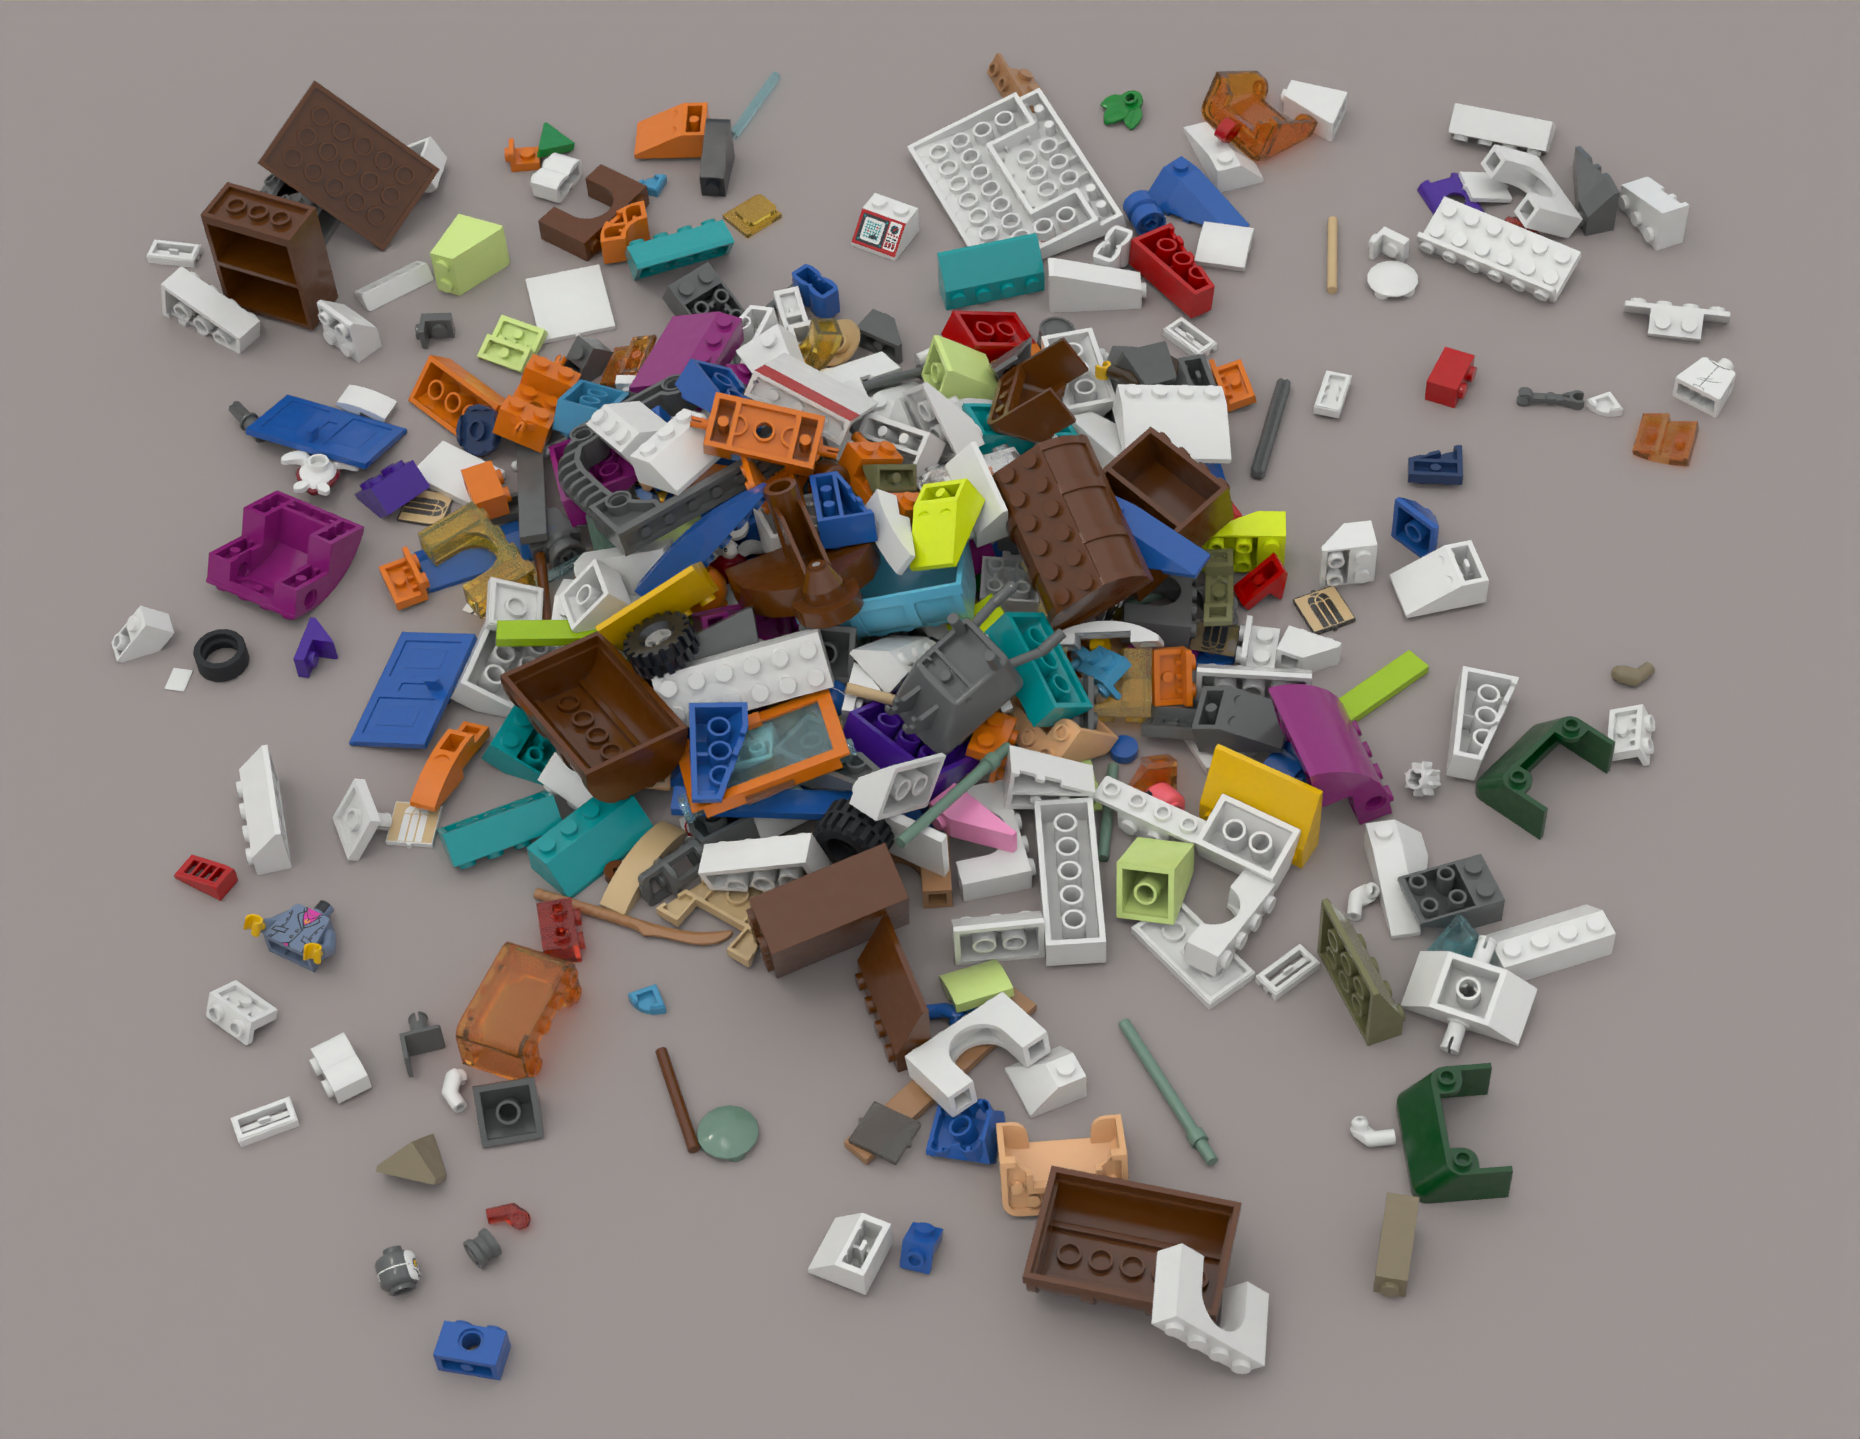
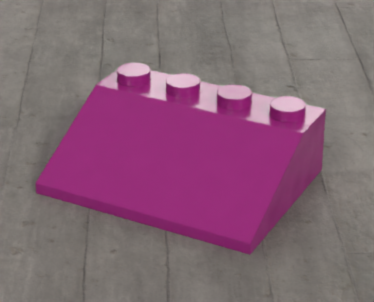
(700, 336)
(611, 472)

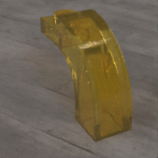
(821, 342)

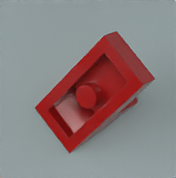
(1264, 579)

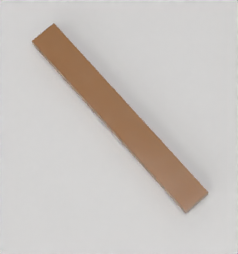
(914, 1101)

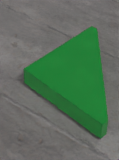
(553, 142)

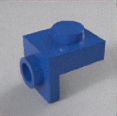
(920, 1246)

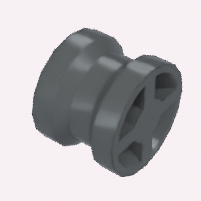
(482, 1248)

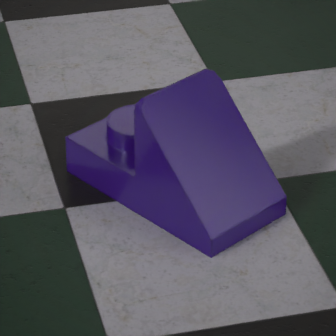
(314, 644)

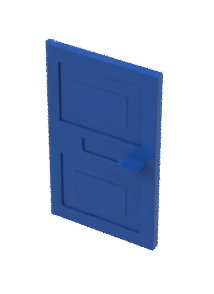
(326, 431)
(413, 690)

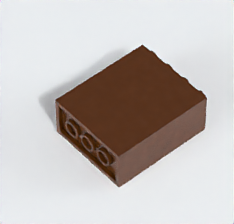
(269, 254)
(1171, 489)
(827, 910)

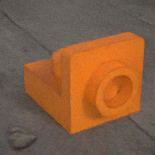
(522, 158)

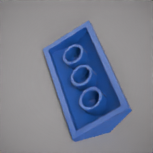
(468, 563)

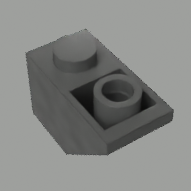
(588, 357)

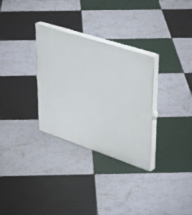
(570, 303)

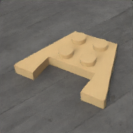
(725, 905)

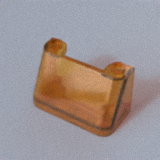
(1263, 128)

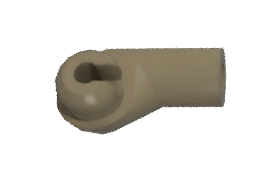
(1632, 676)

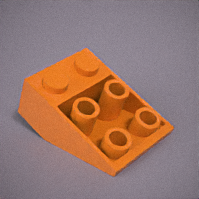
(673, 132)

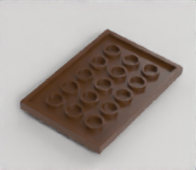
(348, 165)

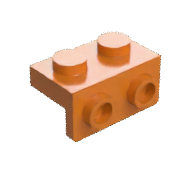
(1235, 384)
(405, 581)
(1173, 676)

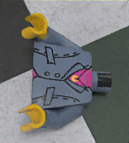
(298, 934)

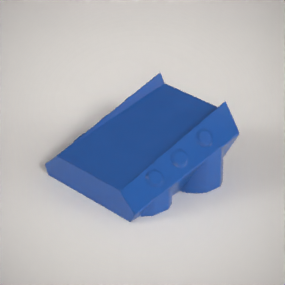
(967, 1135)

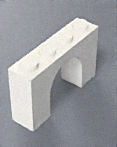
(1545, 205)
(1001, 870)
(995, 1023)
(1182, 1313)

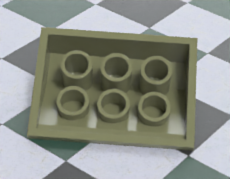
(1357, 977)

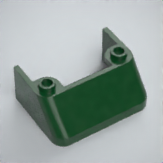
(1509, 778)
(1433, 1167)

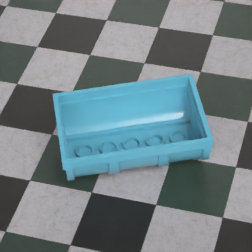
(915, 598)

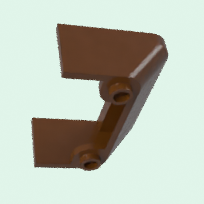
(1030, 394)

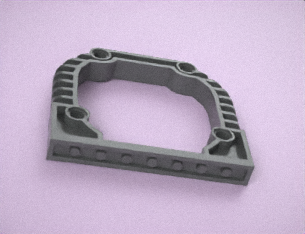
(635, 522)

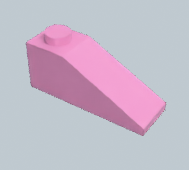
(974, 823)

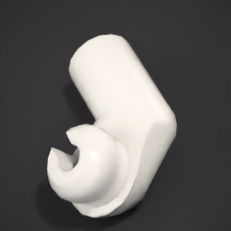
(1359, 898)
(1369, 1136)

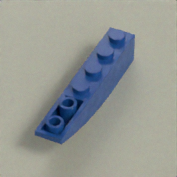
(703, 538)

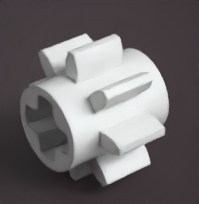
(1422, 779)

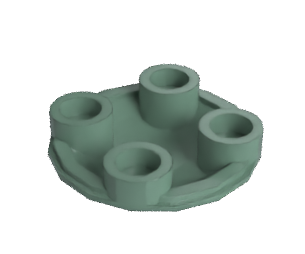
(728, 1133)

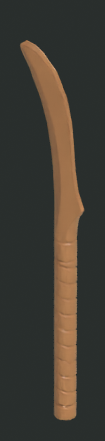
(643, 927)

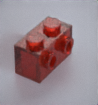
(559, 929)

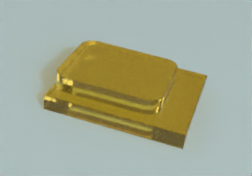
(752, 215)

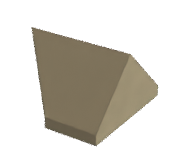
(416, 1162)

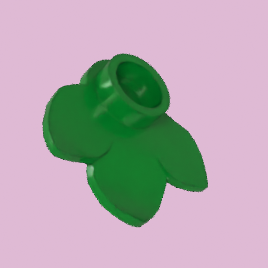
(1121, 108)

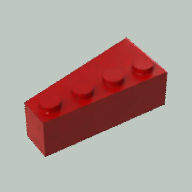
(1172, 270)

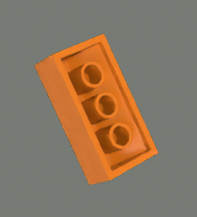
(448, 390)

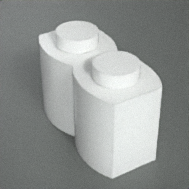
(556, 177)
(1115, 249)
(340, 1068)

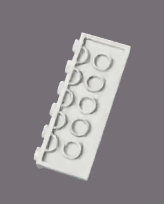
(1499, 250)

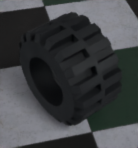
(849, 831)

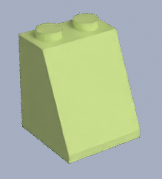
(468, 254)
(958, 370)
(1153, 880)

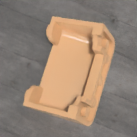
(1027, 1164)

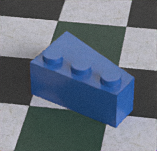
(839, 513)

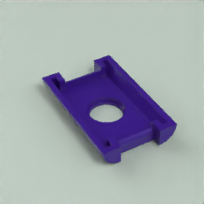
(1434, 192)

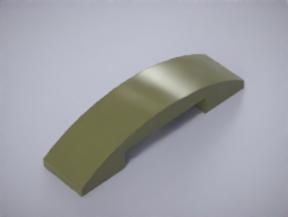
(1219, 588)

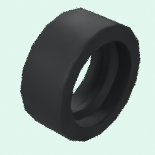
(216, 640)

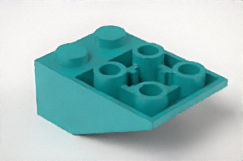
(519, 748)

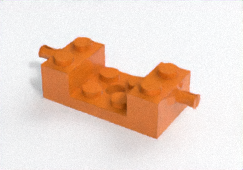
(531, 410)
(794, 437)
(864, 452)

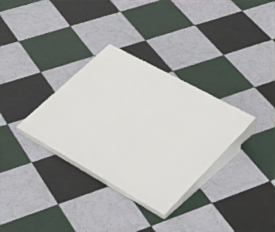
(1016, 177)

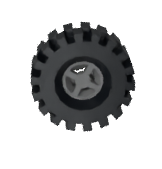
(661, 644)

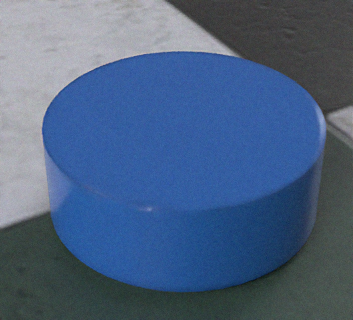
(1124, 750)

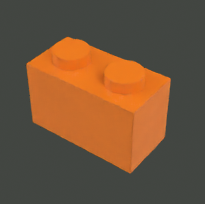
(486, 489)

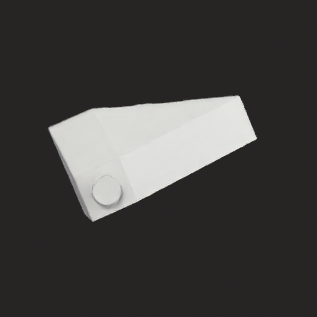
(1391, 853)

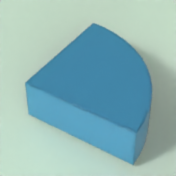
(655, 185)
(648, 1000)

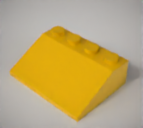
(677, 594)
(1265, 791)

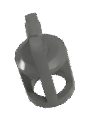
(665, 874)

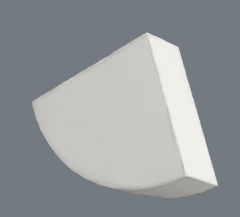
(1604, 405)

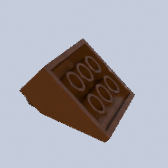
(892, 995)

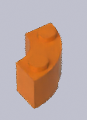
(625, 227)

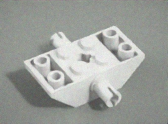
(1499, 999)

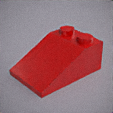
(986, 331)

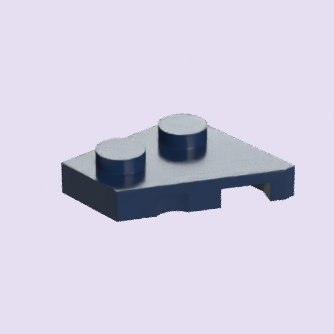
(1437, 468)

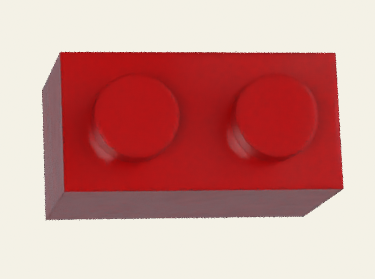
(1450, 377)

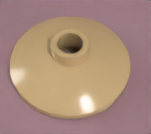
(849, 342)

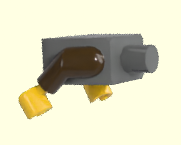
(1141, 366)

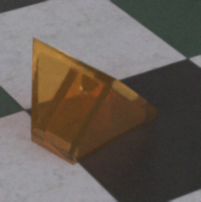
(1155, 770)

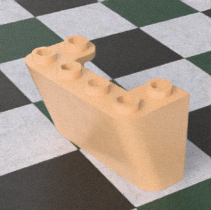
(1064, 739)

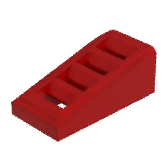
(216, 889)

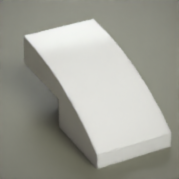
(366, 401)

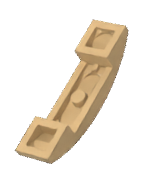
(624, 888)

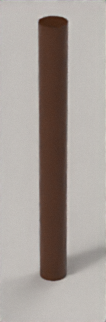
(542, 579)
(677, 1100)

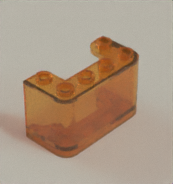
(515, 1011)

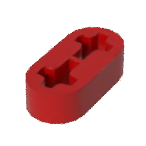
(1228, 130)

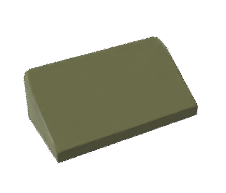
(891, 477)

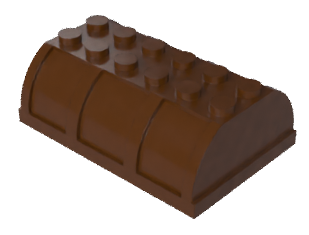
(1070, 531)
(599, 717)
(1104, 1233)

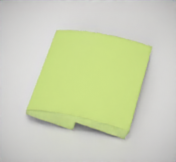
(512, 343)
(975, 985)

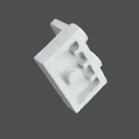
(1258, 645)
(1632, 733)
(239, 1011)

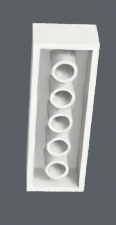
(750, 674)
(1070, 881)

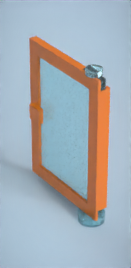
(781, 744)

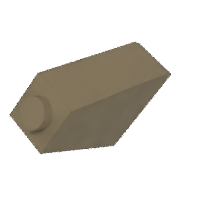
(1396, 1245)

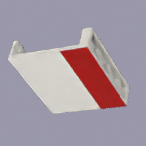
(803, 388)

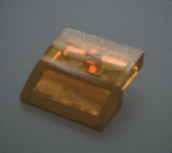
(628, 359)
(1665, 440)

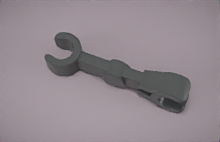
(1570, 399)

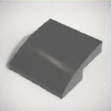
(1170, 722)

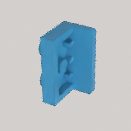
(1106, 668)

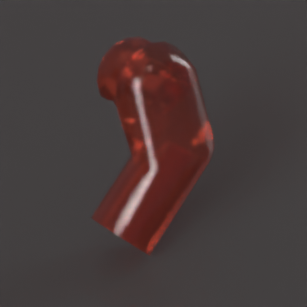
(511, 1214)

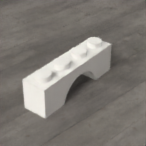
(1214, 945)

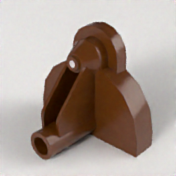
(802, 576)

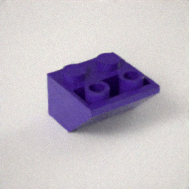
(393, 488)

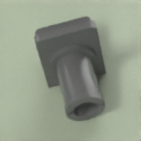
(420, 1039)

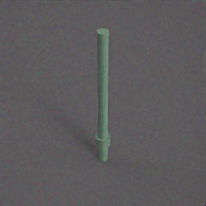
(988, 764)
(1195, 1135)

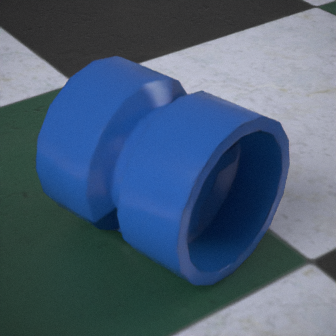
(1143, 212)

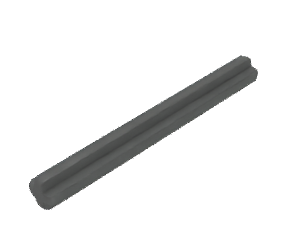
(1270, 428)

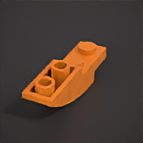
(446, 764)

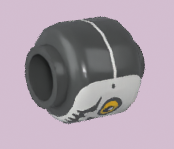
(397, 1271)

